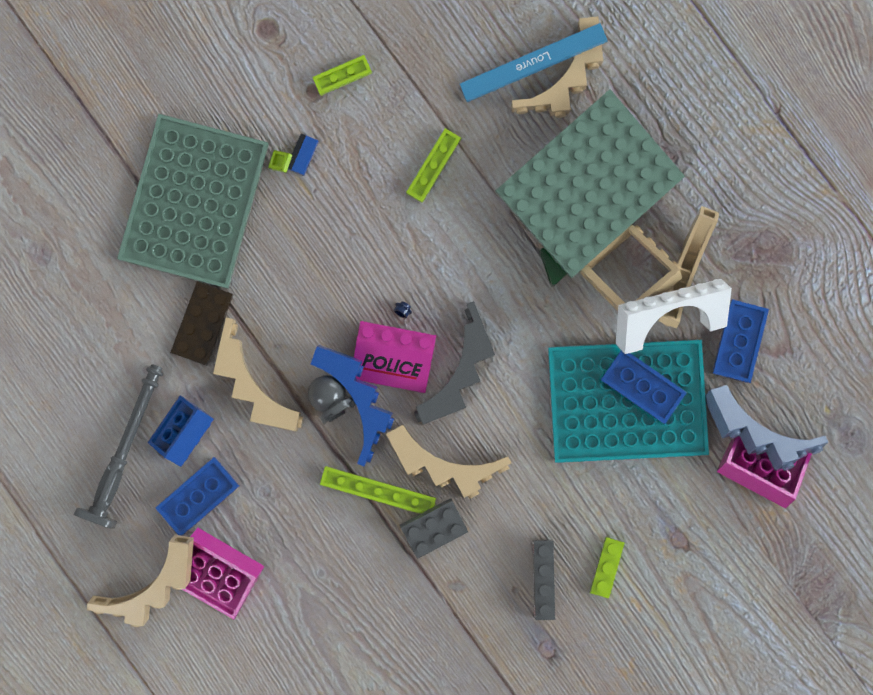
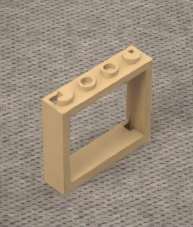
(660, 287)

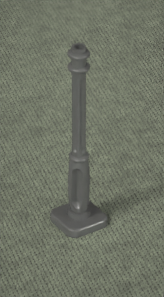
(113, 473)

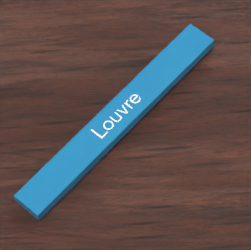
(533, 62)

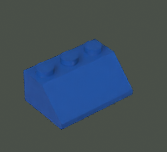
(180, 431)

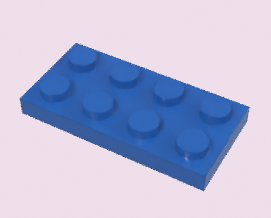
(740, 341)
(643, 386)
(197, 496)

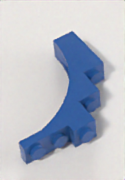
(346, 371)

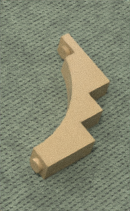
(231, 364)

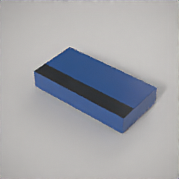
(302, 154)

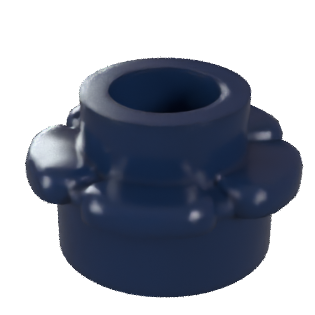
(402, 309)

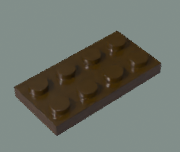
(202, 323)

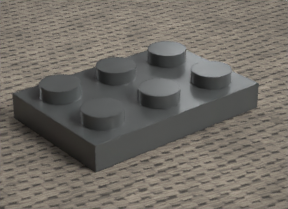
(433, 528)

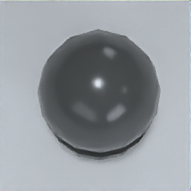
(328, 396)

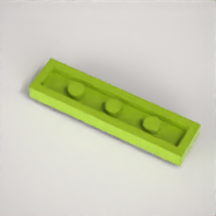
(433, 165)

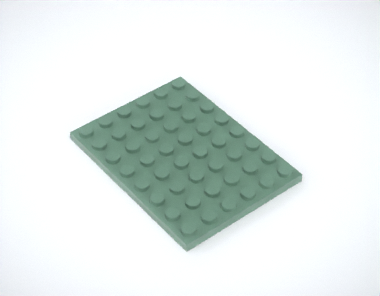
(590, 183)
(193, 201)

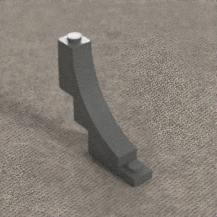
(476, 349)

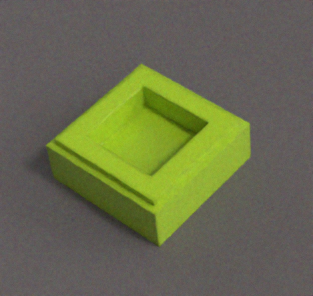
(280, 161)

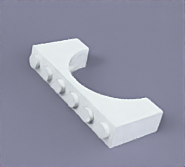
(638, 316)

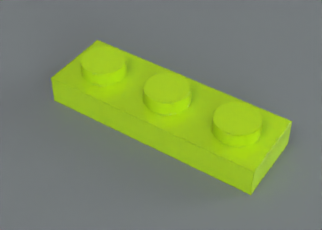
(342, 75)
(607, 567)

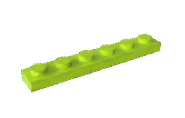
(376, 490)

